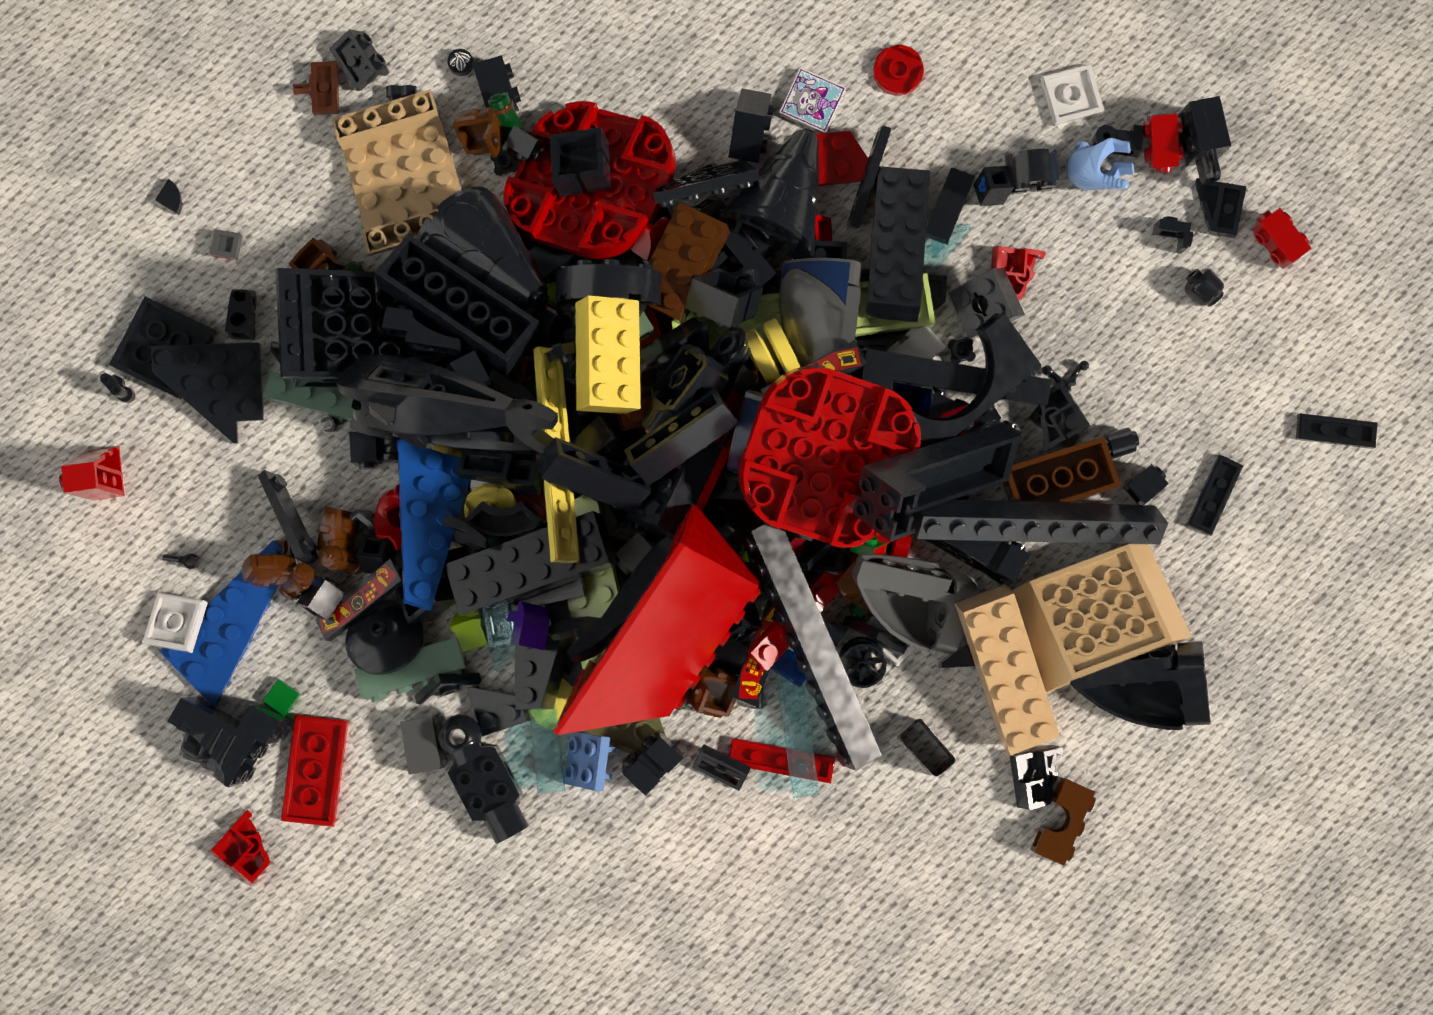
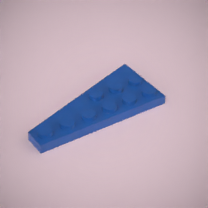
(426, 495)
(224, 635)

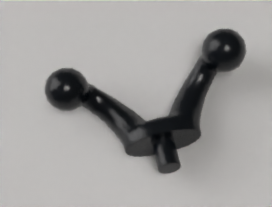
(1047, 370)

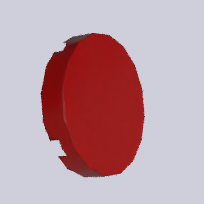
(896, 78)

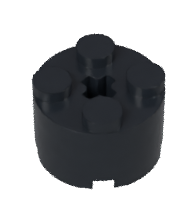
(1033, 169)

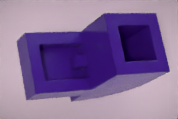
(530, 625)

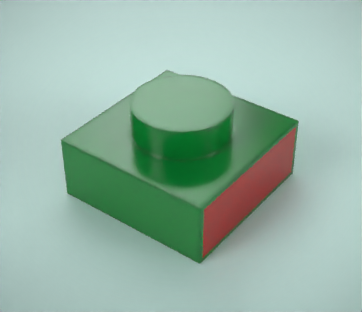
(871, 546)

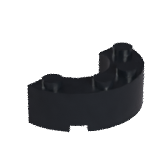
(609, 281)

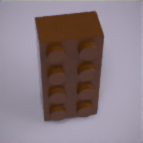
(685, 252)
(1064, 475)

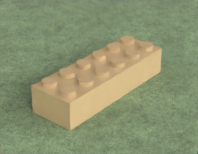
(1007, 669)

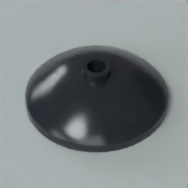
(383, 650)

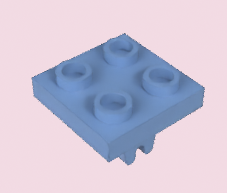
(587, 761)

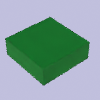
(282, 697)

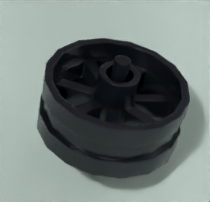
(862, 661)

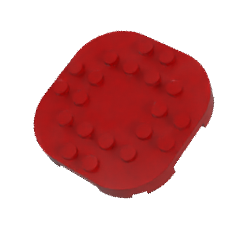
(598, 221)
(811, 450)

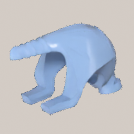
(1085, 164)

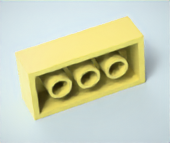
(607, 355)

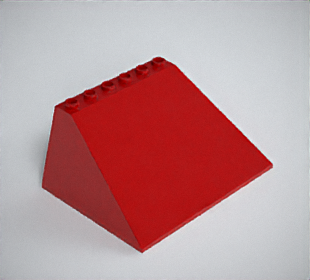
(666, 633)

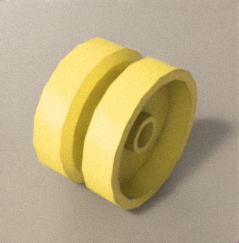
(774, 350)

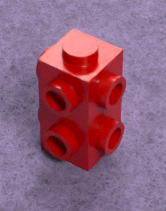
(1163, 142)
(1280, 237)

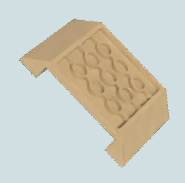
(397, 166)
(1099, 614)

